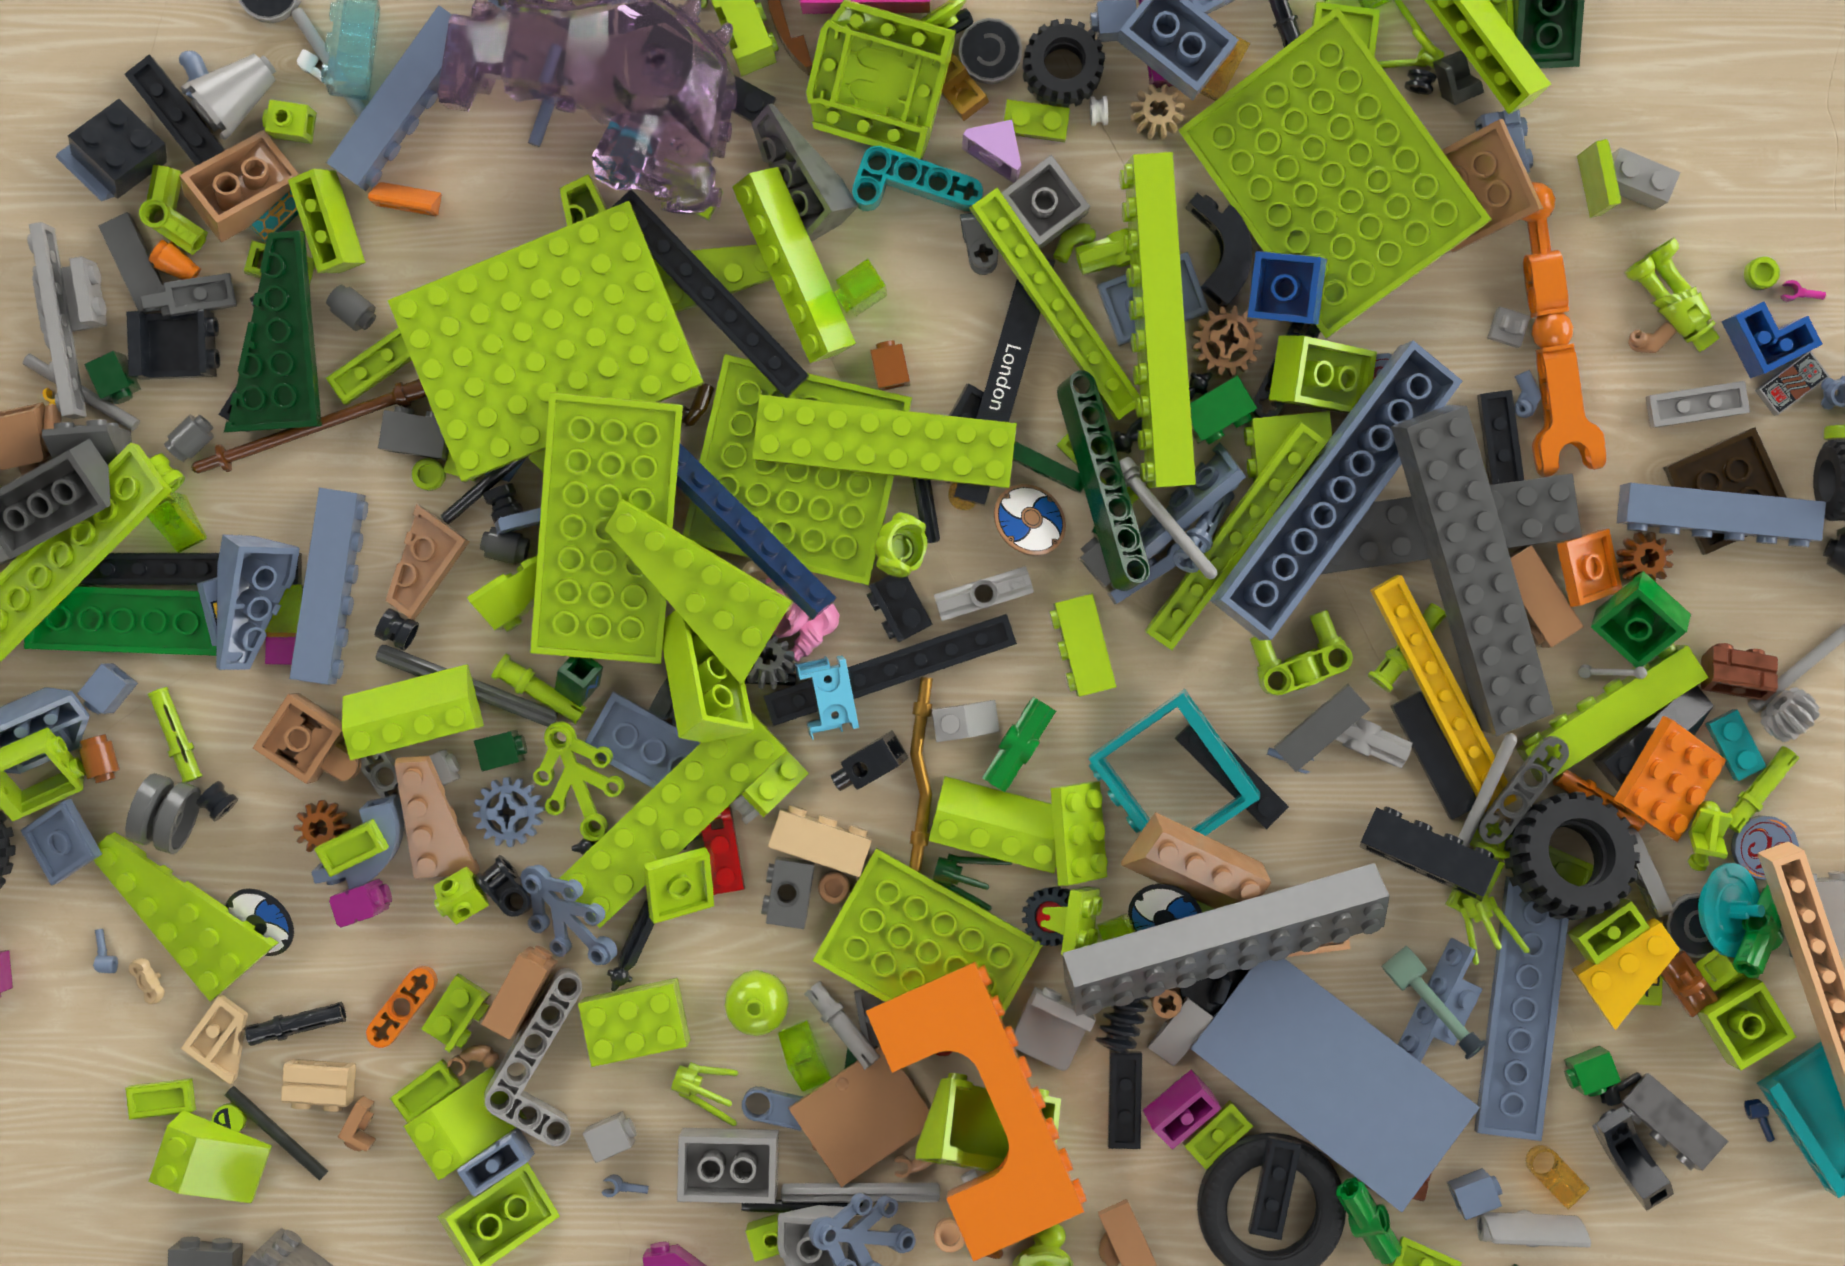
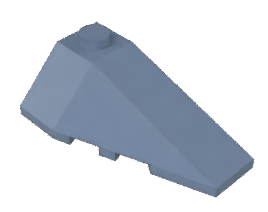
(249, 589)

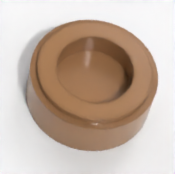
(834, 887)

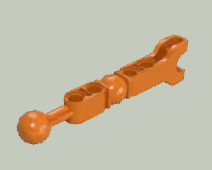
(1556, 359)

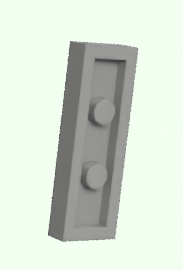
(1697, 404)

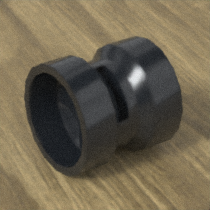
(502, 501)
(396, 629)

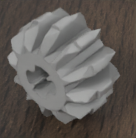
(1790, 714)

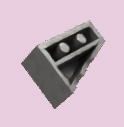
(1673, 1123)
(285, 1249)

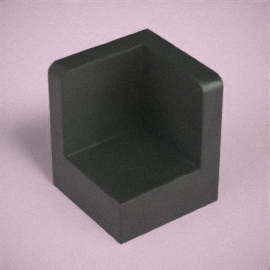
(1455, 79)

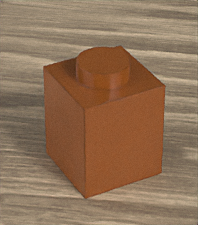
(890, 365)

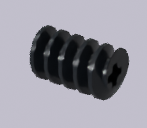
(1122, 1026)

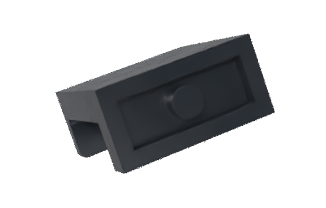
(172, 345)

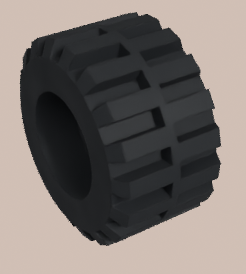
(1069, 38)
(1830, 479)

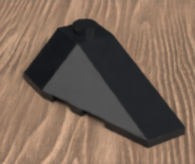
(1619, 758)

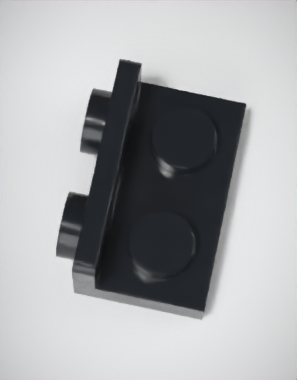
(900, 607)

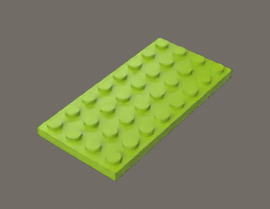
(586, 587)

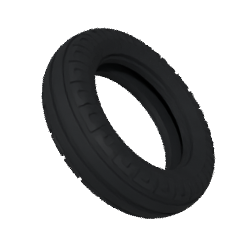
(1230, 1166)

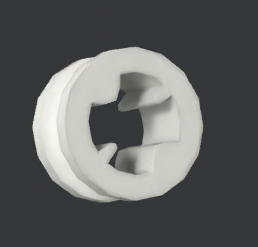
(1098, 110)

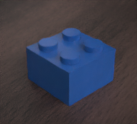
(1287, 287)

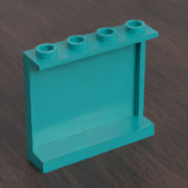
(1812, 1113)

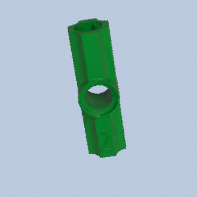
(1019, 744)
(1760, 938)
(1369, 1220)

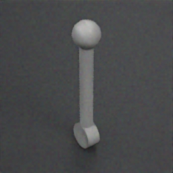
(1586, 671)

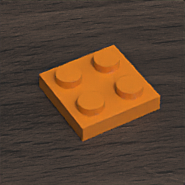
(1589, 567)

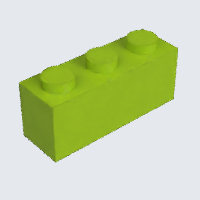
(326, 221)
(1083, 645)

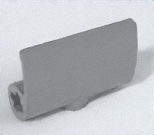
(1532, 1229)

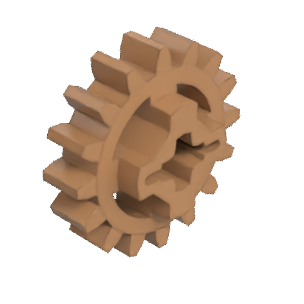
(1240, 345)

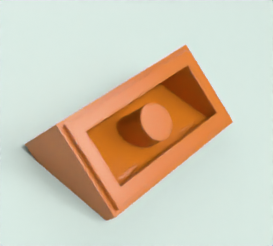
(406, 198)

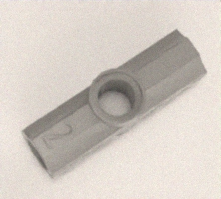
(1004, 587)
(1372, 740)

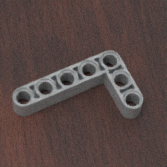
(530, 1059)

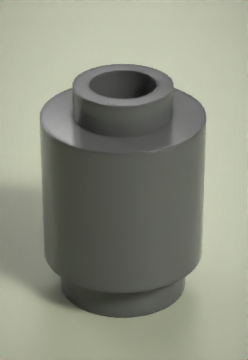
(351, 308)
(189, 437)
(506, 547)

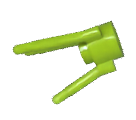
(1482, 912)
(689, 1083)

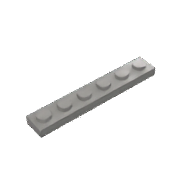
(59, 333)

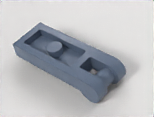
(1157, 569)

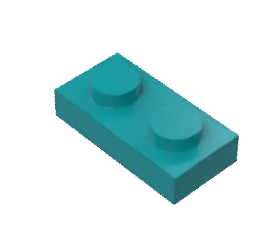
(1735, 745)

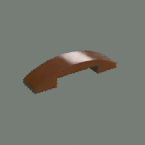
(796, 46)

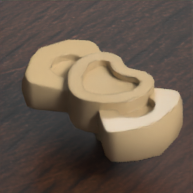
(147, 980)

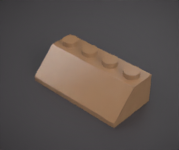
(1195, 864)

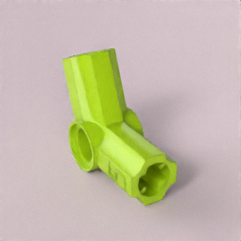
(164, 195)

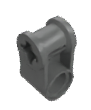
(977, 242)

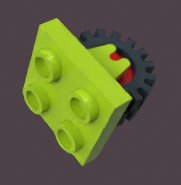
(1063, 916)

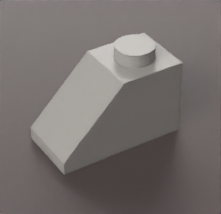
(965, 720)

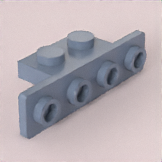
(1454, 991)

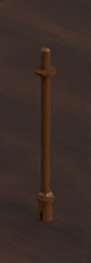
(401, 395)

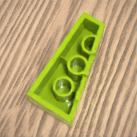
(749, 42)

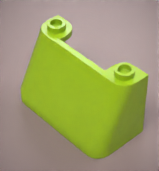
(966, 1128)

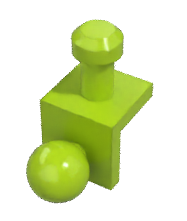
(1707, 835)

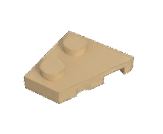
(219, 1039)

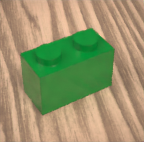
(1219, 409)

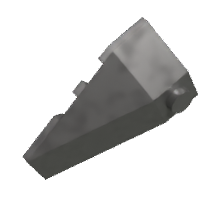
(812, 183)

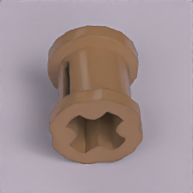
(1167, 1011)

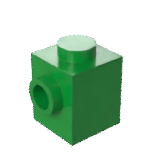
(1591, 1071)

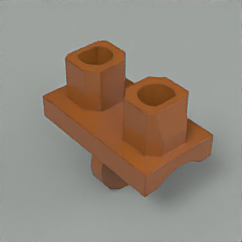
(1688, 984)

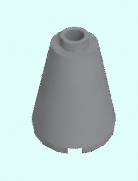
(230, 92)

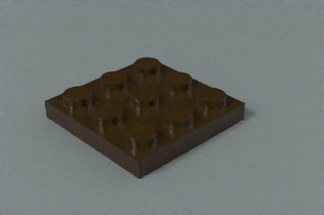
(1728, 466)

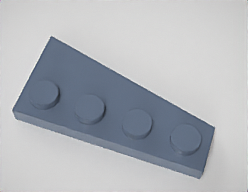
(1190, 502)

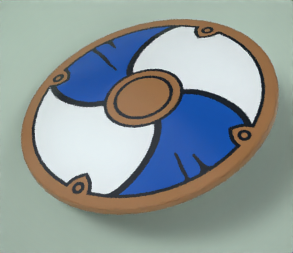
(1029, 519)

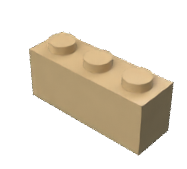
(820, 840)

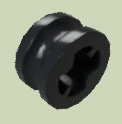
(1420, 81)

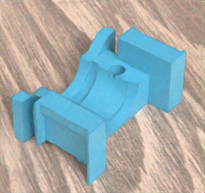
(830, 694)

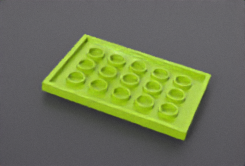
(912, 930)

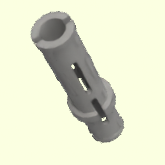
(842, 1025)

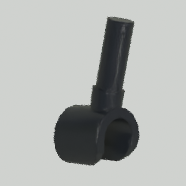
(1612, 1095)

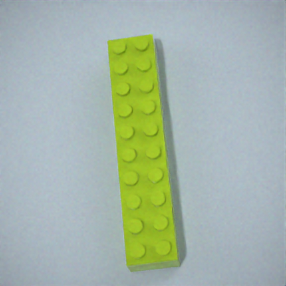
(1158, 320)

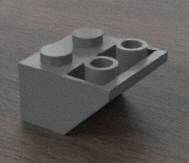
(105, 436)

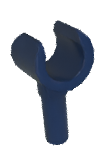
(1756, 1109)

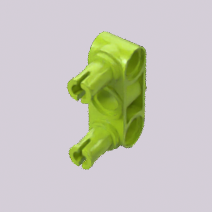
(1306, 667)

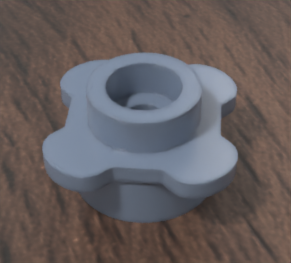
(1829, 387)

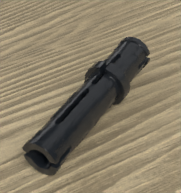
(285, 1026)

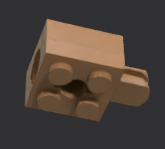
(307, 742)

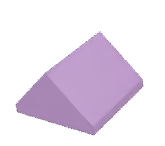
(995, 147)

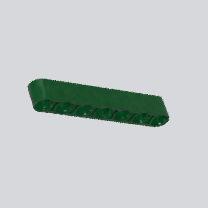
(1099, 495)

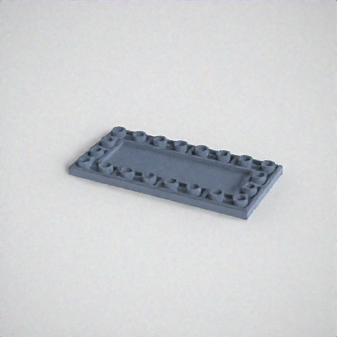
(1335, 1079)

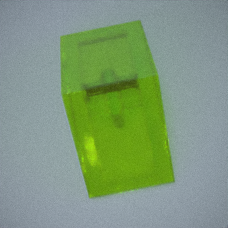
(177, 522)
(803, 1056)

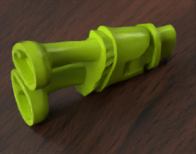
(1684, 307)

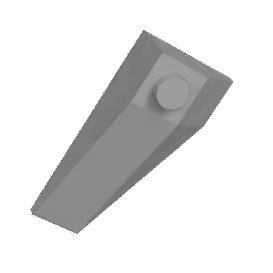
(794, 1238)

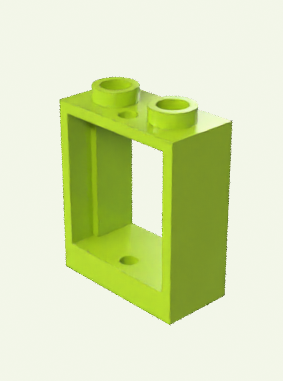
(20, 803)

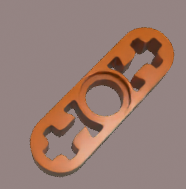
(395, 1030)

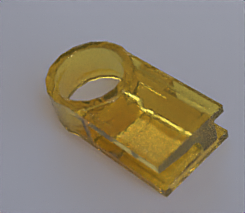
(1560, 1179)

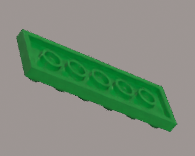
(125, 622)

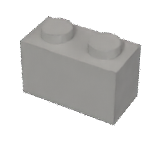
(1643, 179)

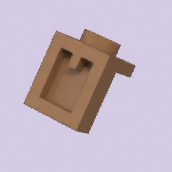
(358, 1119)

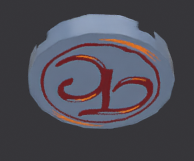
(1758, 835)

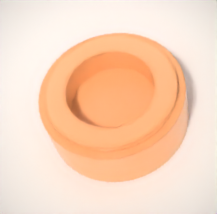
(948, 1236)

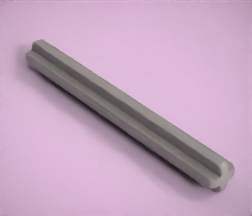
(835, 1194)

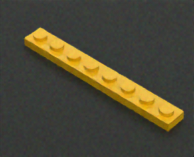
(1437, 684)

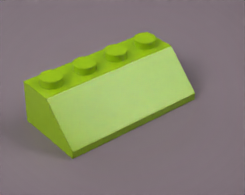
(703, 692)
(410, 712)
(995, 824)

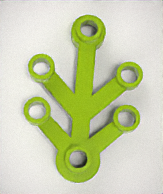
(577, 776)

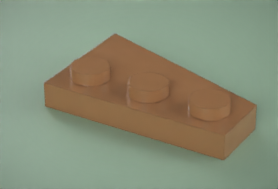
(425, 562)

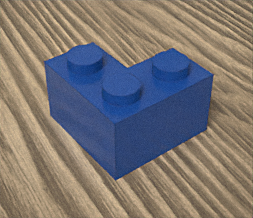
(1763, 344)

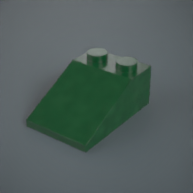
(1550, 30)

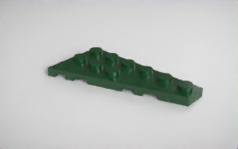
(278, 353)

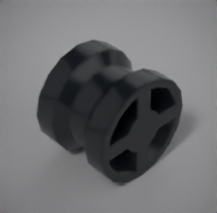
(217, 801)

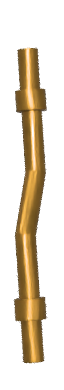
(920, 837)

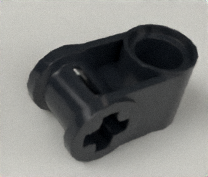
(504, 886)

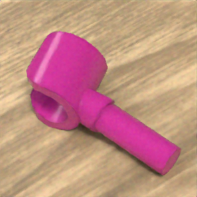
(1801, 292)

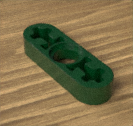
(1047, 467)

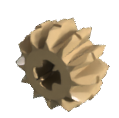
(1159, 123)

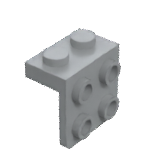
(83, 295)
(1051, 1028)

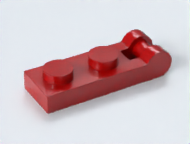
(724, 855)

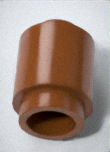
(98, 758)

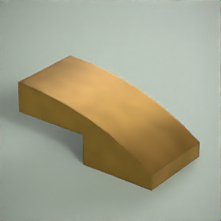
(962, 90)

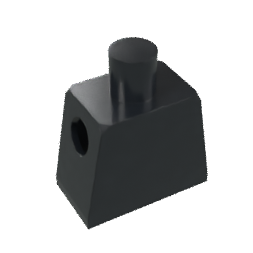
(879, 757)

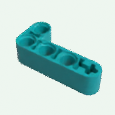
(918, 186)

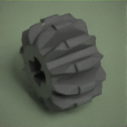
(777, 669)

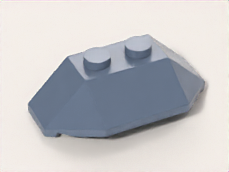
(41, 709)

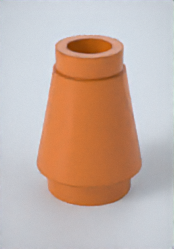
(173, 261)

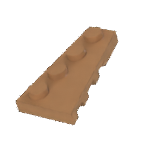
(430, 823)

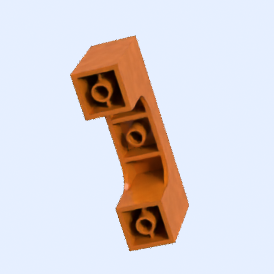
(1034, 1180)

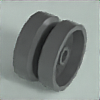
(162, 813)

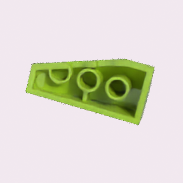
(507, 597)

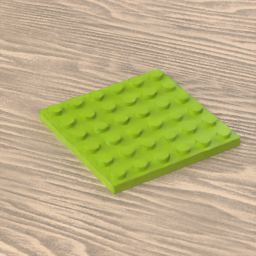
(815, 512)

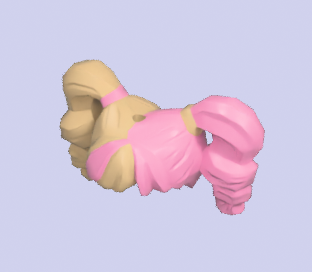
(797, 620)

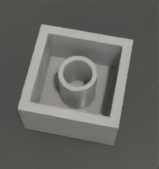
(1046, 201)

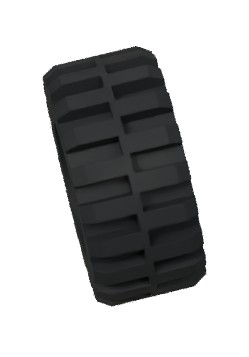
(1610, 846)

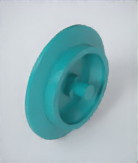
(1724, 903)

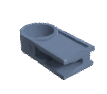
(778, 1112)

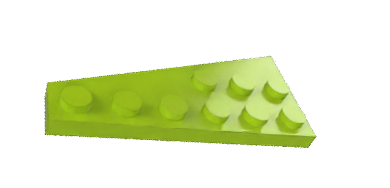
(187, 921)

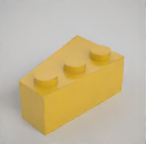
(1628, 973)

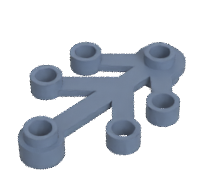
(541, 885)
(897, 1238)

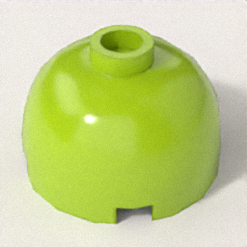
(756, 1003)

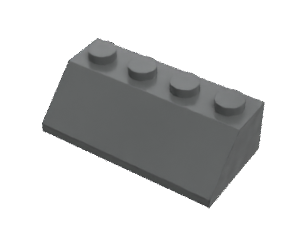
(53, 498)

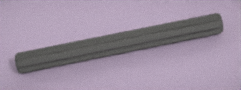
(484, 692)

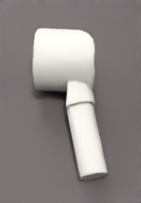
(307, 63)

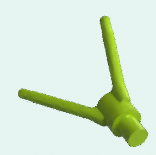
(1428, 52)

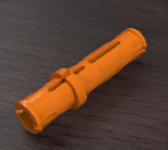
(1573, 783)

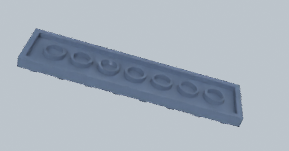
(1521, 1022)

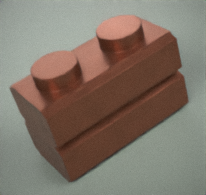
(1740, 672)

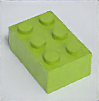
(634, 1022)

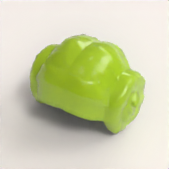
(901, 545)

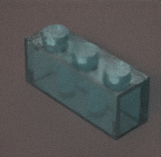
(351, 48)

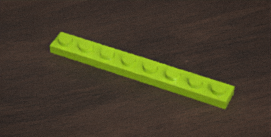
(1055, 302)
(1237, 534)

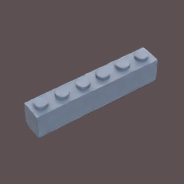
(394, 107)
(1722, 513)
(328, 586)

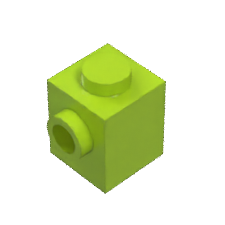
(289, 121)
(763, 1237)

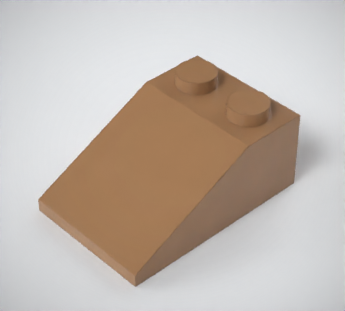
(238, 185)

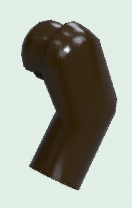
(699, 405)

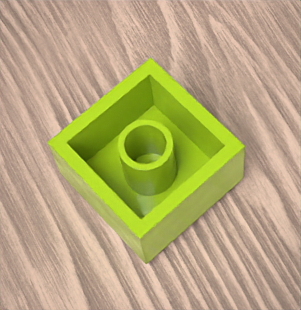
(1746, 1023)

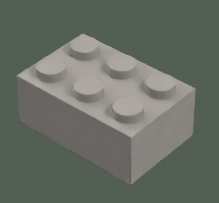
(728, 1165)

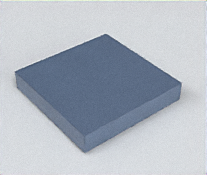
(61, 842)

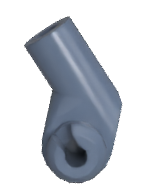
(193, 66)
(1529, 396)

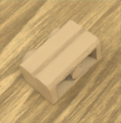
(318, 1084)

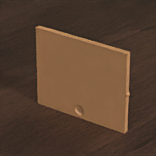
(861, 1117)

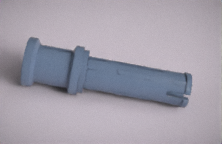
(1203, 532)

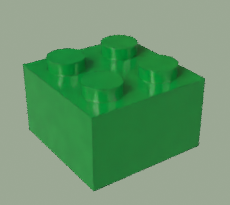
(1641, 620)

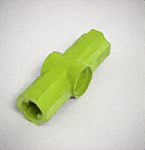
(1103, 253)

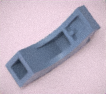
(389, 818)

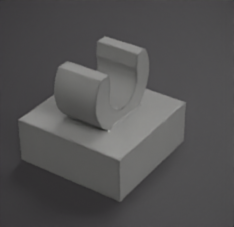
(1508, 327)

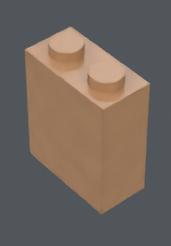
(520, 991)

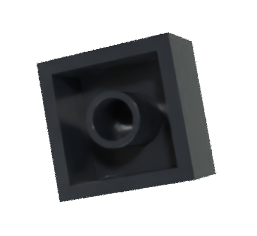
(117, 148)

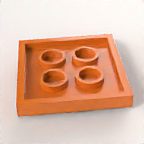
(1670, 779)

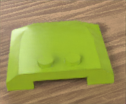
(879, 77)

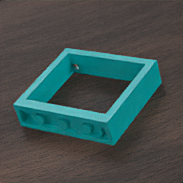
(1122, 796)

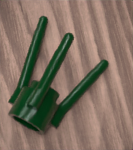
(949, 873)

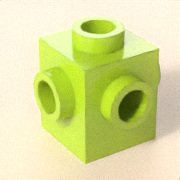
(459, 896)

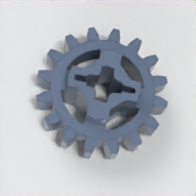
(508, 796)

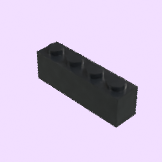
(1429, 853)

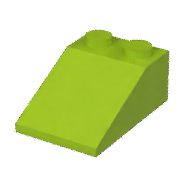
(1320, 373)
(459, 1126)
(209, 1160)
(499, 1217)

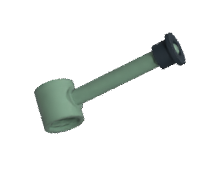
(1406, 971)

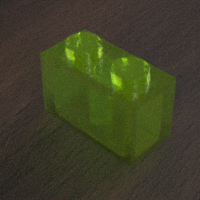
(860, 288)

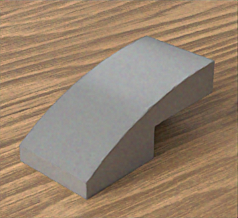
(1180, 1032)

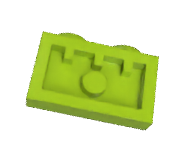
(456, 1012)

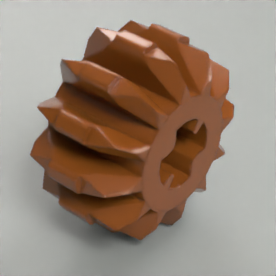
(1638, 548)
(317, 814)

